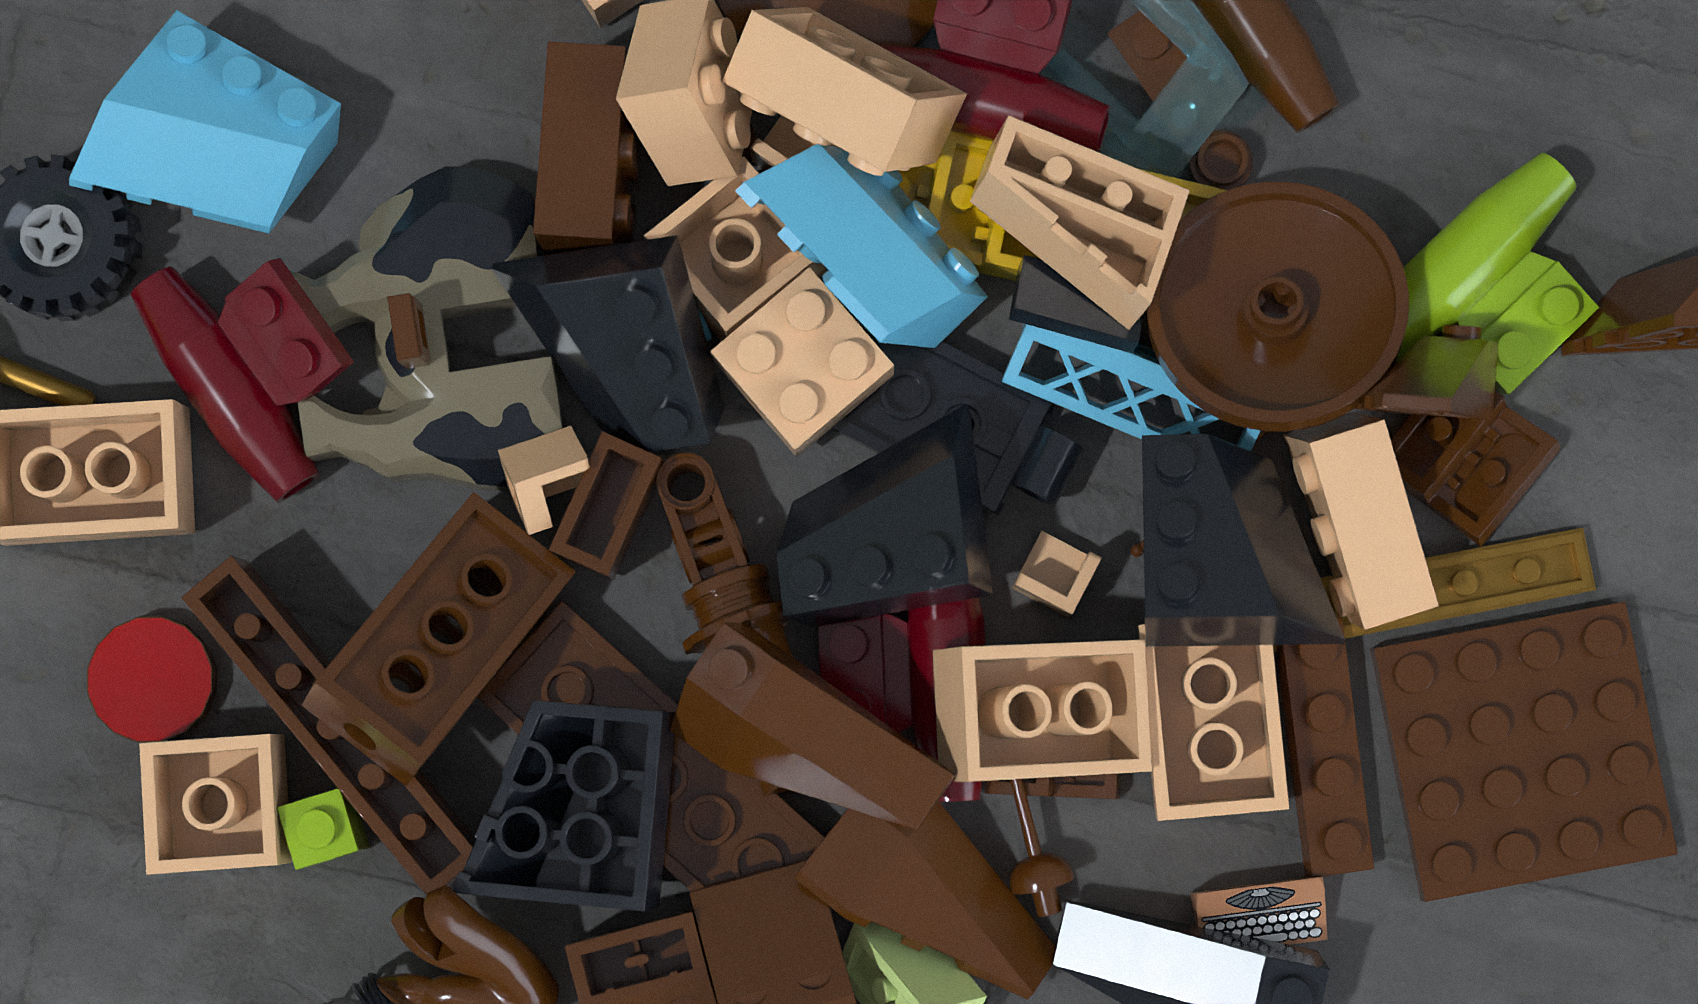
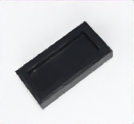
(1054, 304)

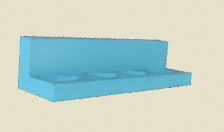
(1138, 367)

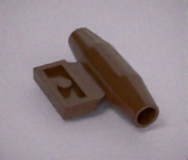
(1263, 40)

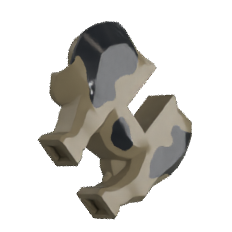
(431, 421)

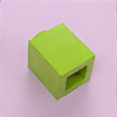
(322, 829)

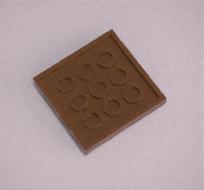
(1523, 752)

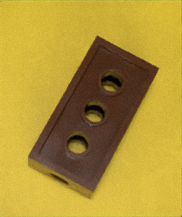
(396, 642)

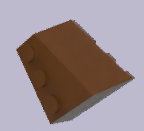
(1643, 314)

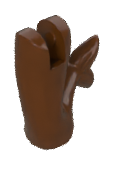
(455, 937)

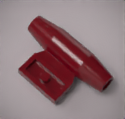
(997, 59)
(246, 365)
(891, 669)

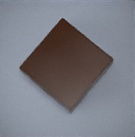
(409, 330)

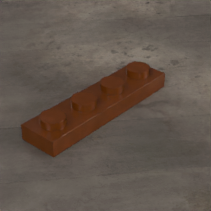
(1325, 758)

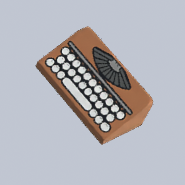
(1272, 911)

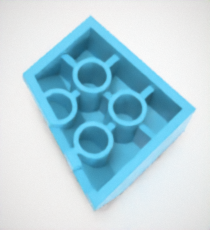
(208, 130)
(873, 242)

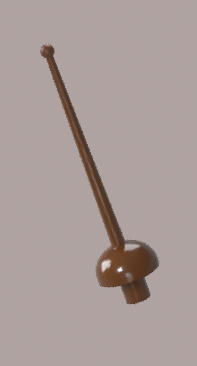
(1039, 871)

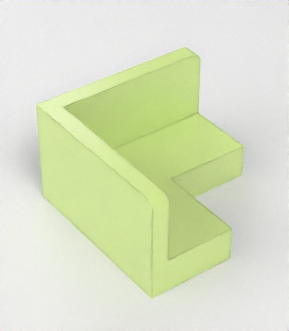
(893, 973)

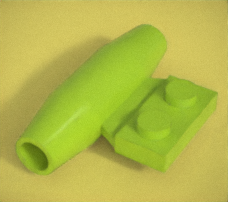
(1488, 278)

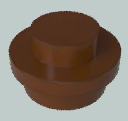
(1222, 161)

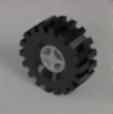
(32, 219)

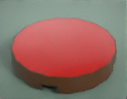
(151, 679)

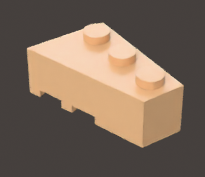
(1082, 214)
(1362, 519)

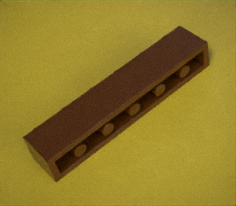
(283, 667)

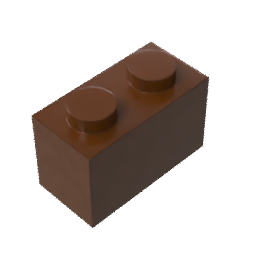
(607, 506)

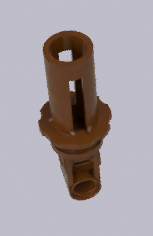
(717, 565)

